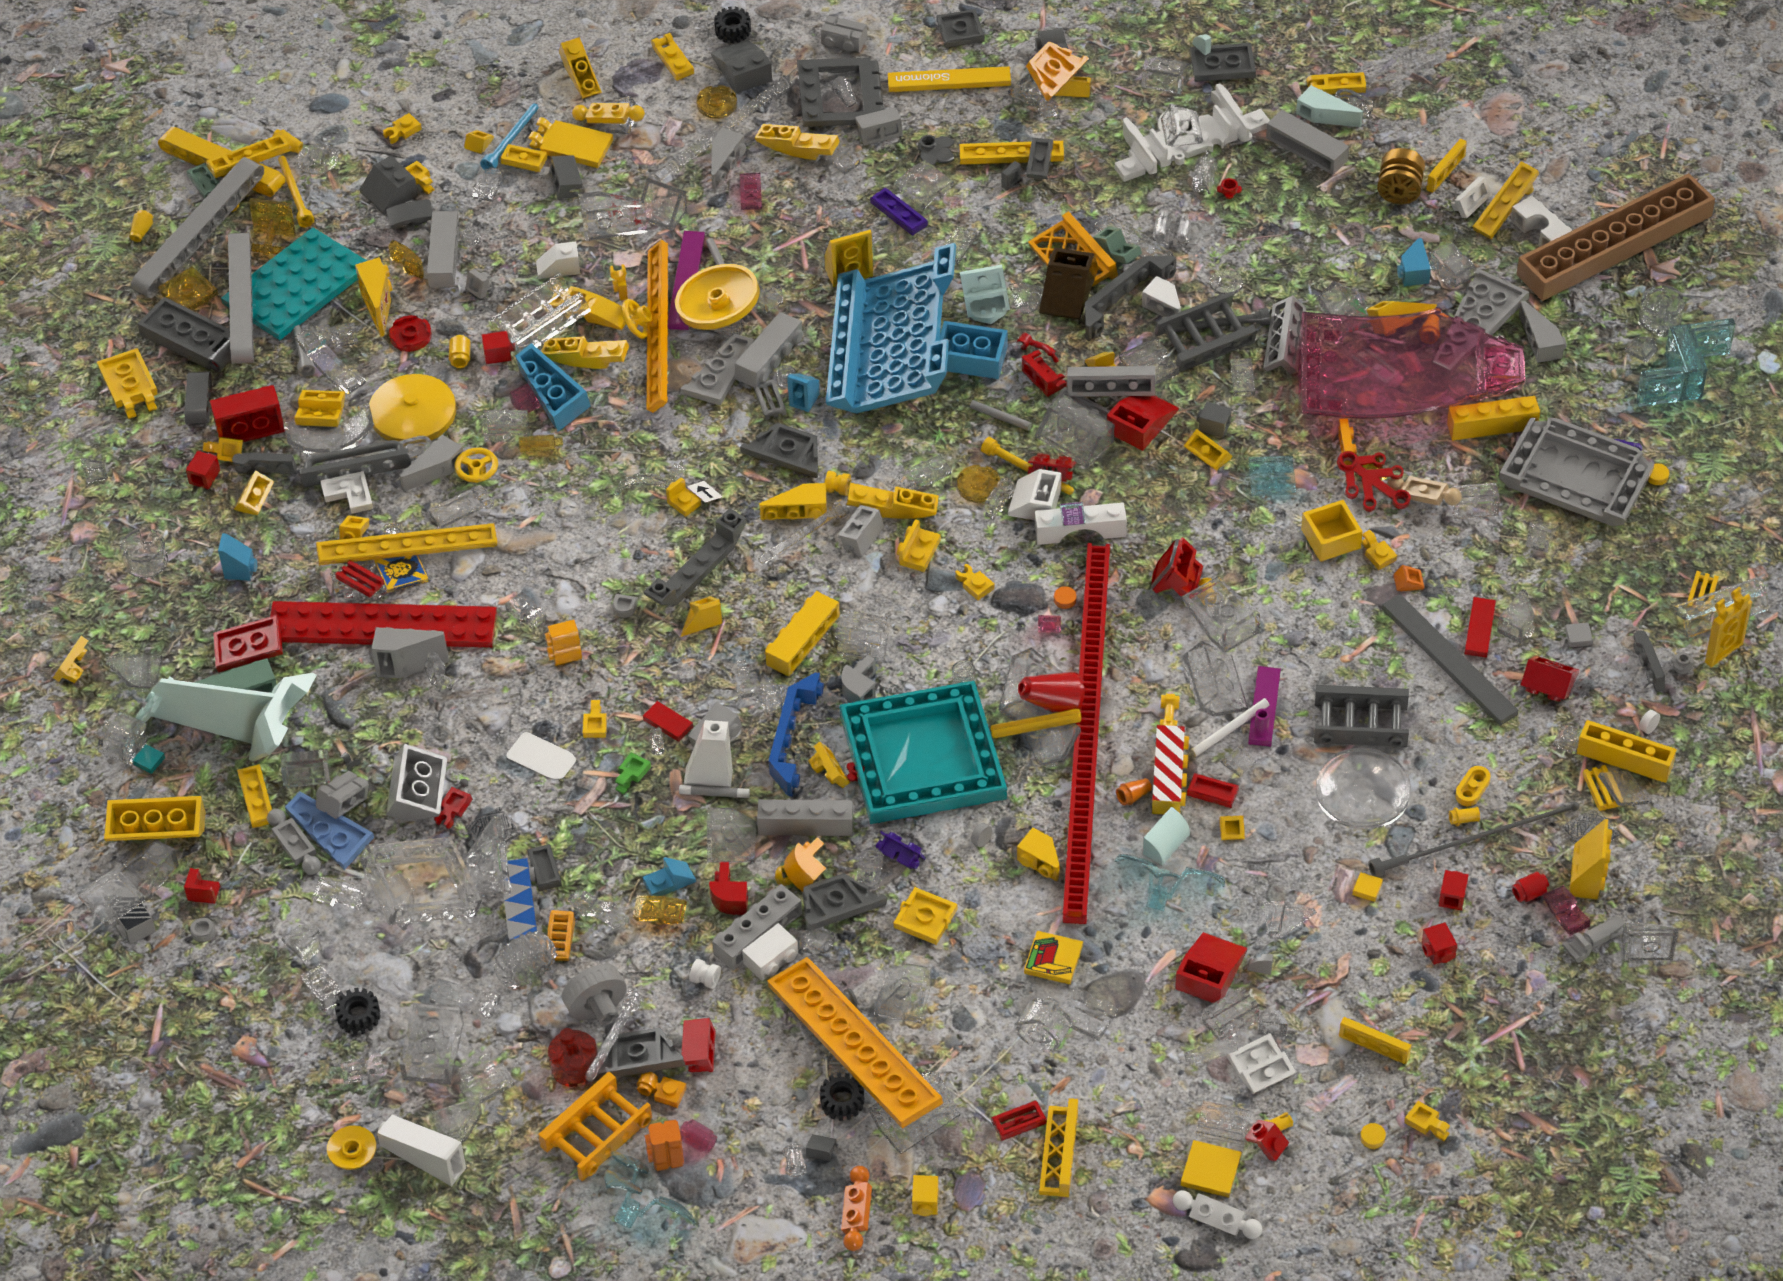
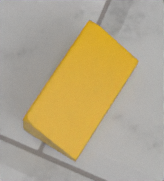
(1076, 87)
(1207, 450)
(254, 494)

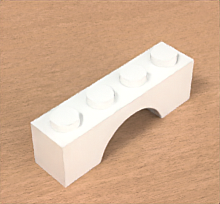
(1105, 519)

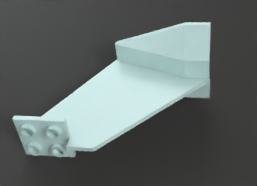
(229, 711)

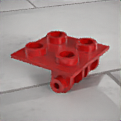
(1062, 464)

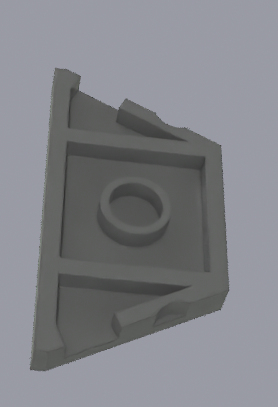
(786, 448)
(837, 900)
(640, 1053)

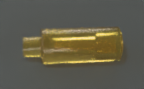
(539, 443)

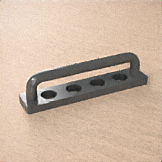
(400, 459)

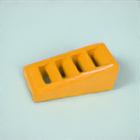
(561, 921)

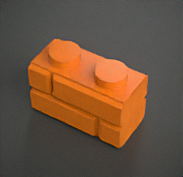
(664, 1145)

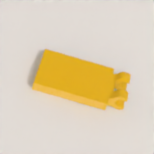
(567, 139)
(128, 381)
(1728, 628)

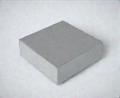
(1578, 634)

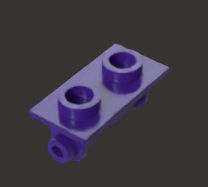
(908, 854)

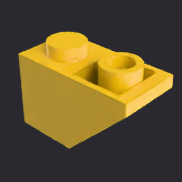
(1039, 853)

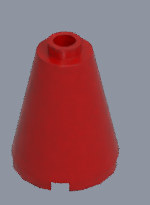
(1053, 691)

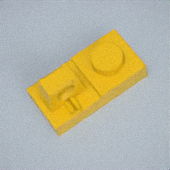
(69, 669)
(826, 760)

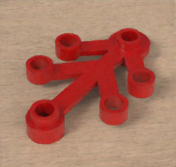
(1371, 478)

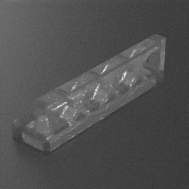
(1705, 605)

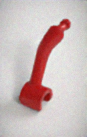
(1027, 340)

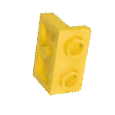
(917, 547)

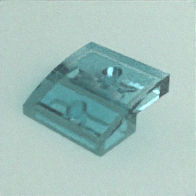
(1272, 476)

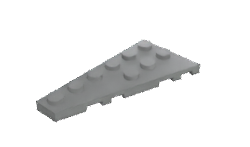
(1490, 302)

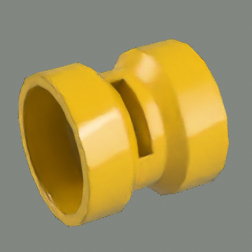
(837, 483)

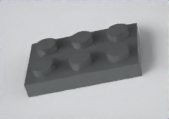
(1223, 62)

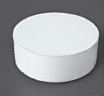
(1649, 721)

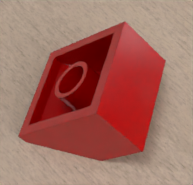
(1549, 678)

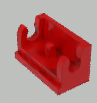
(1042, 374)
(698, 1044)

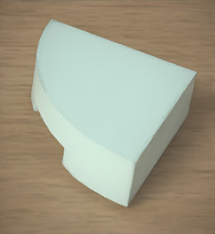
(1203, 43)

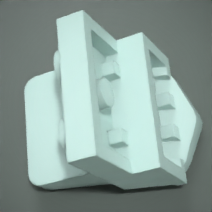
(985, 294)

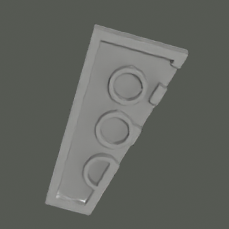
(719, 373)

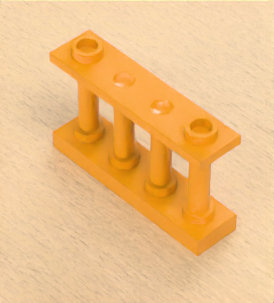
(586, 1106)

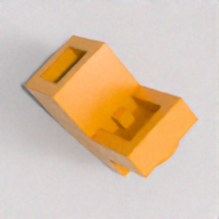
(801, 864)

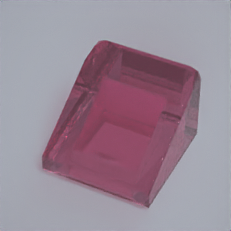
(524, 398)
(1049, 623)

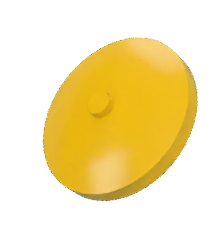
(717, 296)
(412, 407)

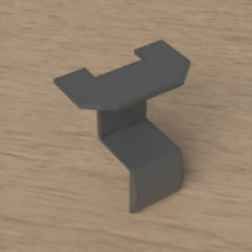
(349, 762)

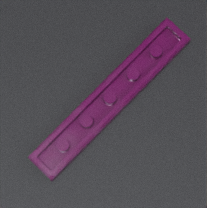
(688, 265)

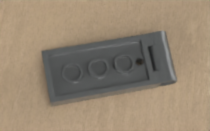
(187, 334)

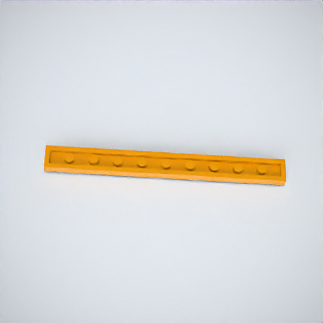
(658, 327)

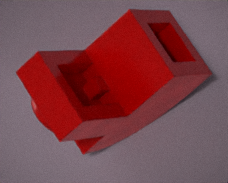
(728, 895)

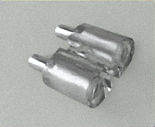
(1175, 231)

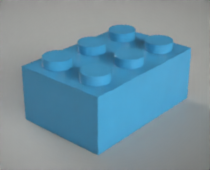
(975, 349)

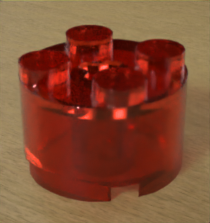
(571, 1056)

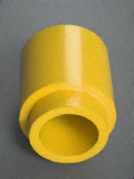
(459, 351)

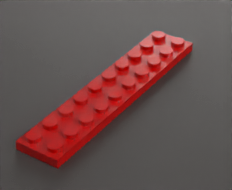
(358, 621)

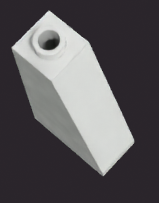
(711, 757)
(424, 1148)

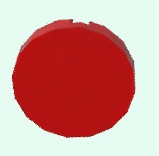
(410, 333)

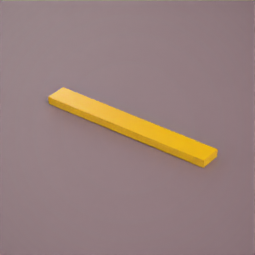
(406, 544)

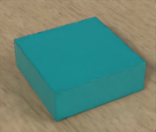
(148, 759)

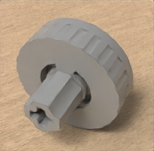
(595, 994)

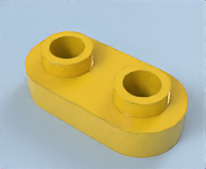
(1472, 788)

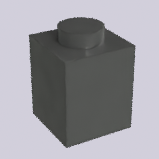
(1214, 419)

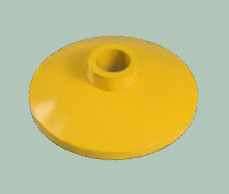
(350, 1139)

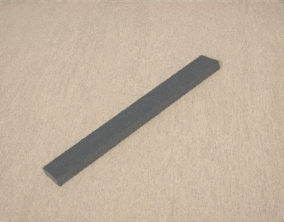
(1450, 659)

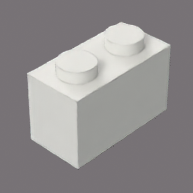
(770, 952)

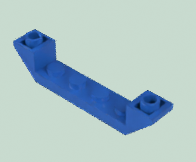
(806, 692)

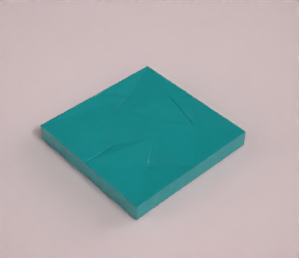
(923, 752)

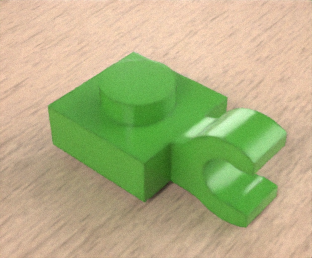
(631, 769)

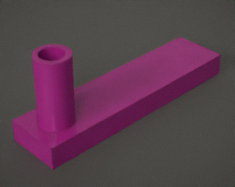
(1263, 722)

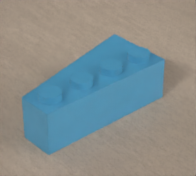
(554, 389)

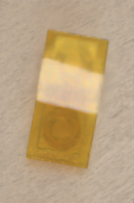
(411, 262)
(660, 908)

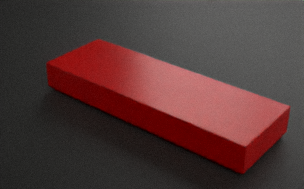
(1480, 627)

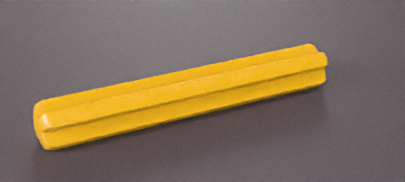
(1036, 723)

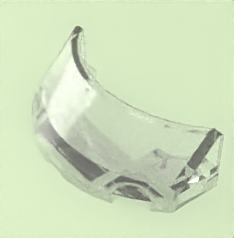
(338, 438)

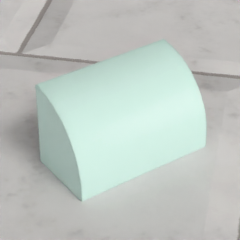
(1166, 836)

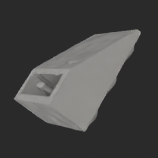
(405, 650)

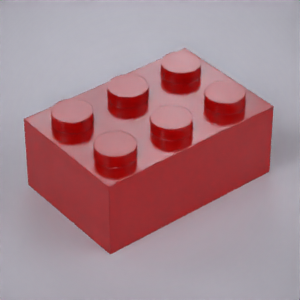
(248, 414)

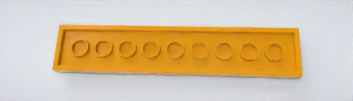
(855, 1042)

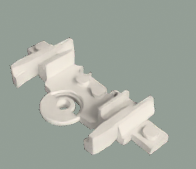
(1224, 127)

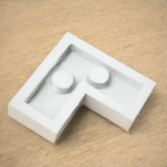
(348, 486)

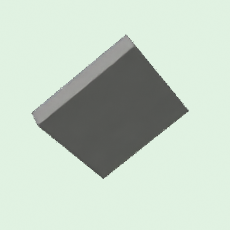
(960, 28)

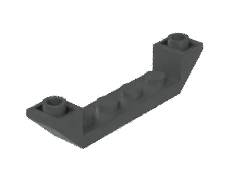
(1148, 265)
(673, 591)

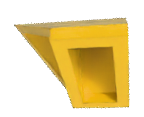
(702, 615)

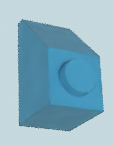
(1414, 265)
(802, 391)
(236, 559)

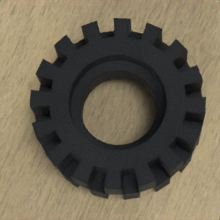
(732, 16)
(361, 1022)
(845, 1108)

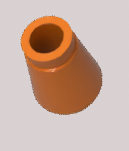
(1132, 791)

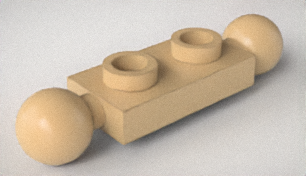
(1427, 490)

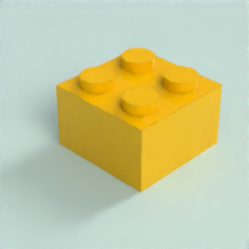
(1331, 530)

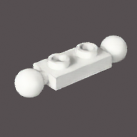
(1217, 1214)

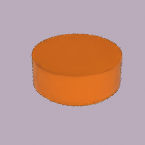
(1065, 597)

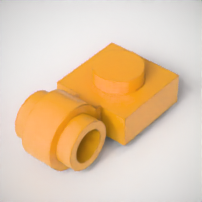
(666, 1092)

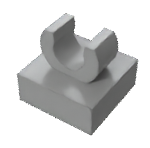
(477, 283)

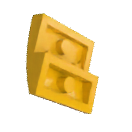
(320, 408)

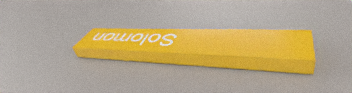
(949, 79)

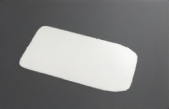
(541, 756)

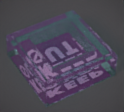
(1072, 513)

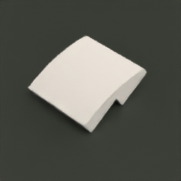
(1261, 1064)

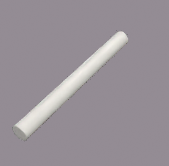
(1228, 728)

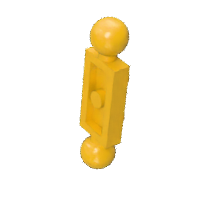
(608, 113)

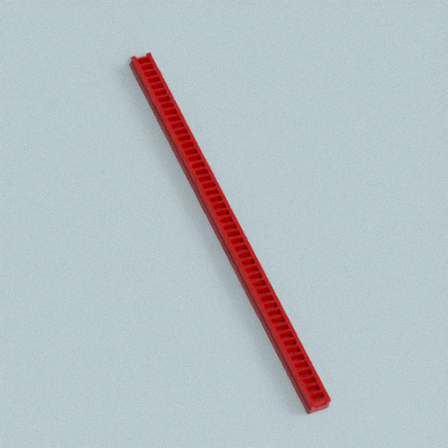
(1086, 744)

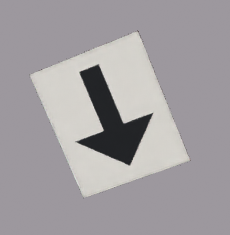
(704, 491)

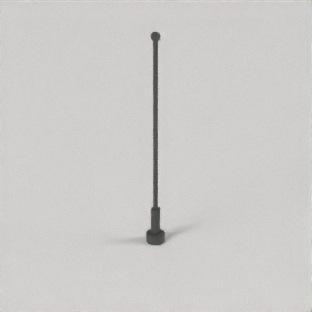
(1378, 867)

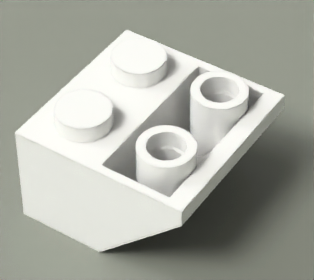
(1035, 492)

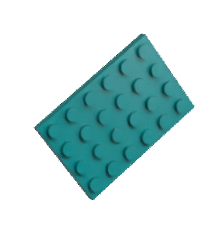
(300, 282)

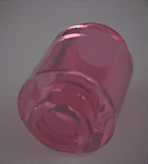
(697, 1136)

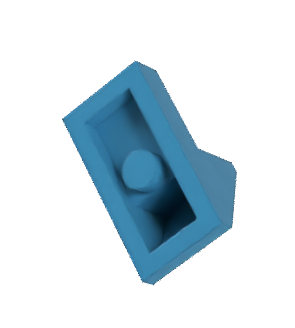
(672, 877)

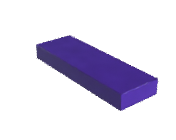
(898, 211)

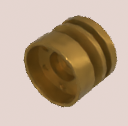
(1401, 176)

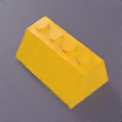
(154, 818)

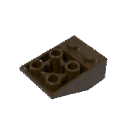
(1068, 283)

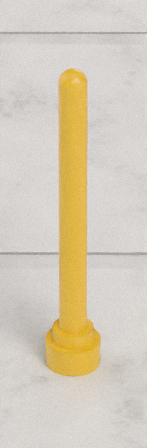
(304, 216)
(991, 447)

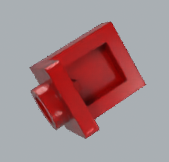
(1268, 1138)

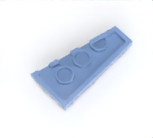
(338, 836)

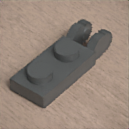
(264, 463)
(1648, 658)

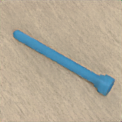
(492, 159)

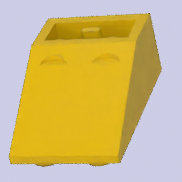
(1591, 862)

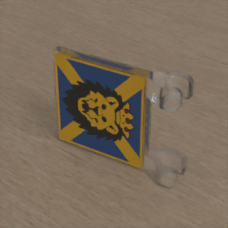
(397, 573)

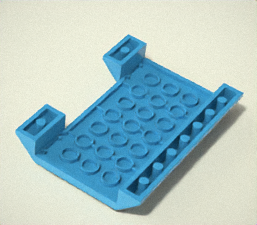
(889, 335)

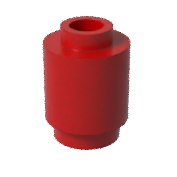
(1530, 887)

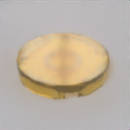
(716, 101)
(977, 483)

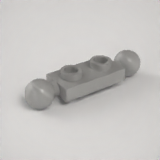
(294, 841)

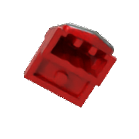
(1177, 569)

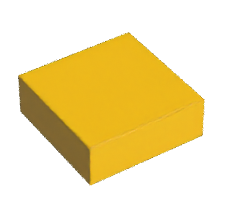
(1367, 887)

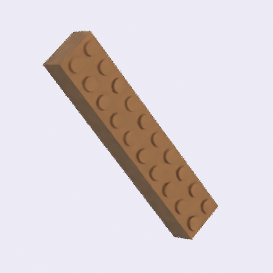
(1615, 236)

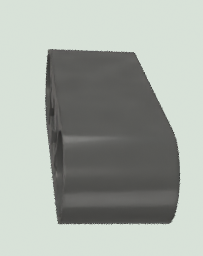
(197, 398)

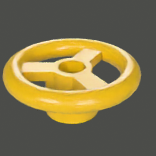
(639, 316)
(476, 467)

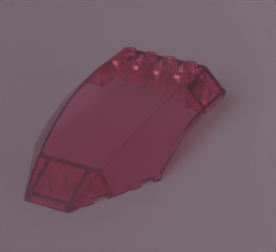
(1341, 387)

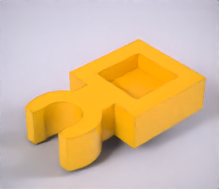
(404, 127)
(975, 584)

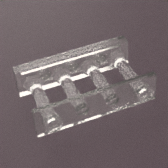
(549, 324)

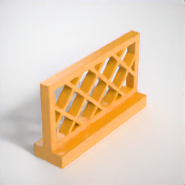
(1078, 236)

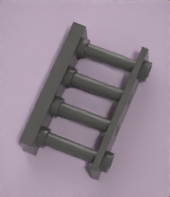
(1205, 350)
(1361, 697)

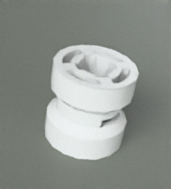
(705, 973)

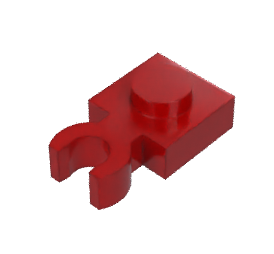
(453, 804)

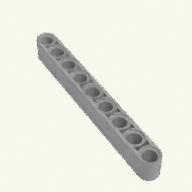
(197, 227)
(240, 298)

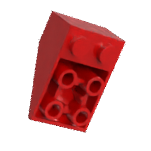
(1140, 419)
(1209, 967)

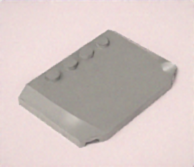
(1577, 470)

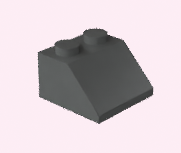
(388, 185)

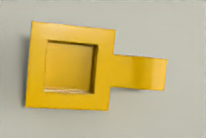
(421, 175)
(619, 282)
(225, 448)
(1378, 553)
(595, 723)
(1424, 1119)

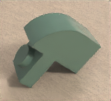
(1115, 245)

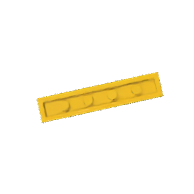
(1003, 152)

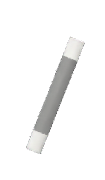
(714, 791)

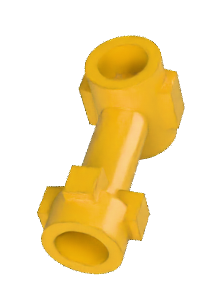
(1169, 703)

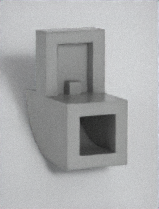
(857, 681)

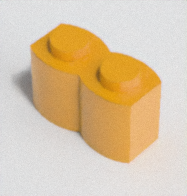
(563, 643)

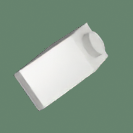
(559, 258)
(1161, 297)

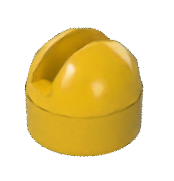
(779, 877)

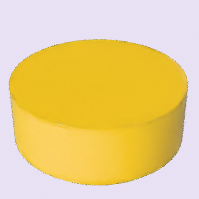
(1659, 475)
(1373, 1136)

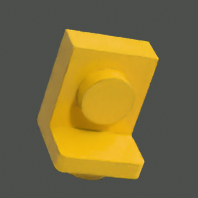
(681, 498)
(353, 527)

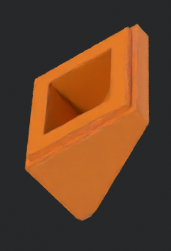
(1408, 579)

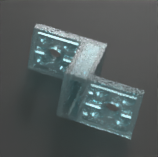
(1686, 364)

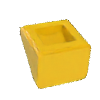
(477, 141)
(1231, 827)

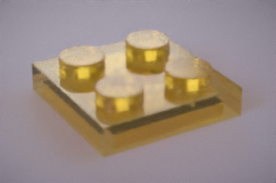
(188, 289)

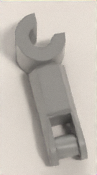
(1582, 945)

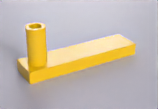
(1510, 194)

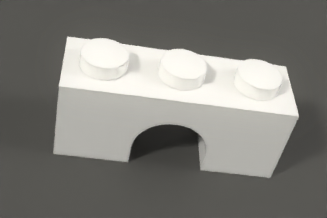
(1534, 215)

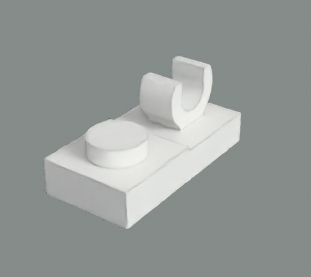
(1472, 197)

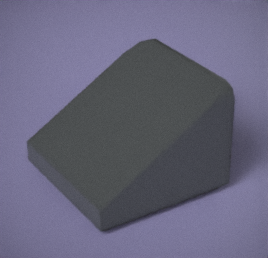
(820, 1147)

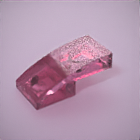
(750, 191)
(1565, 910)

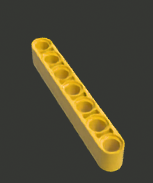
(198, 151)

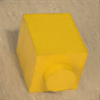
(925, 1195)

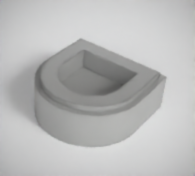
(624, 605)

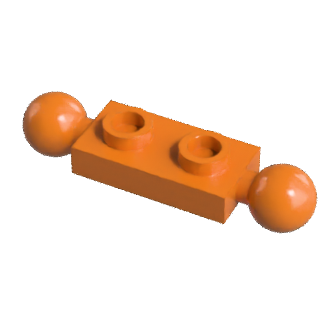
(856, 1208)

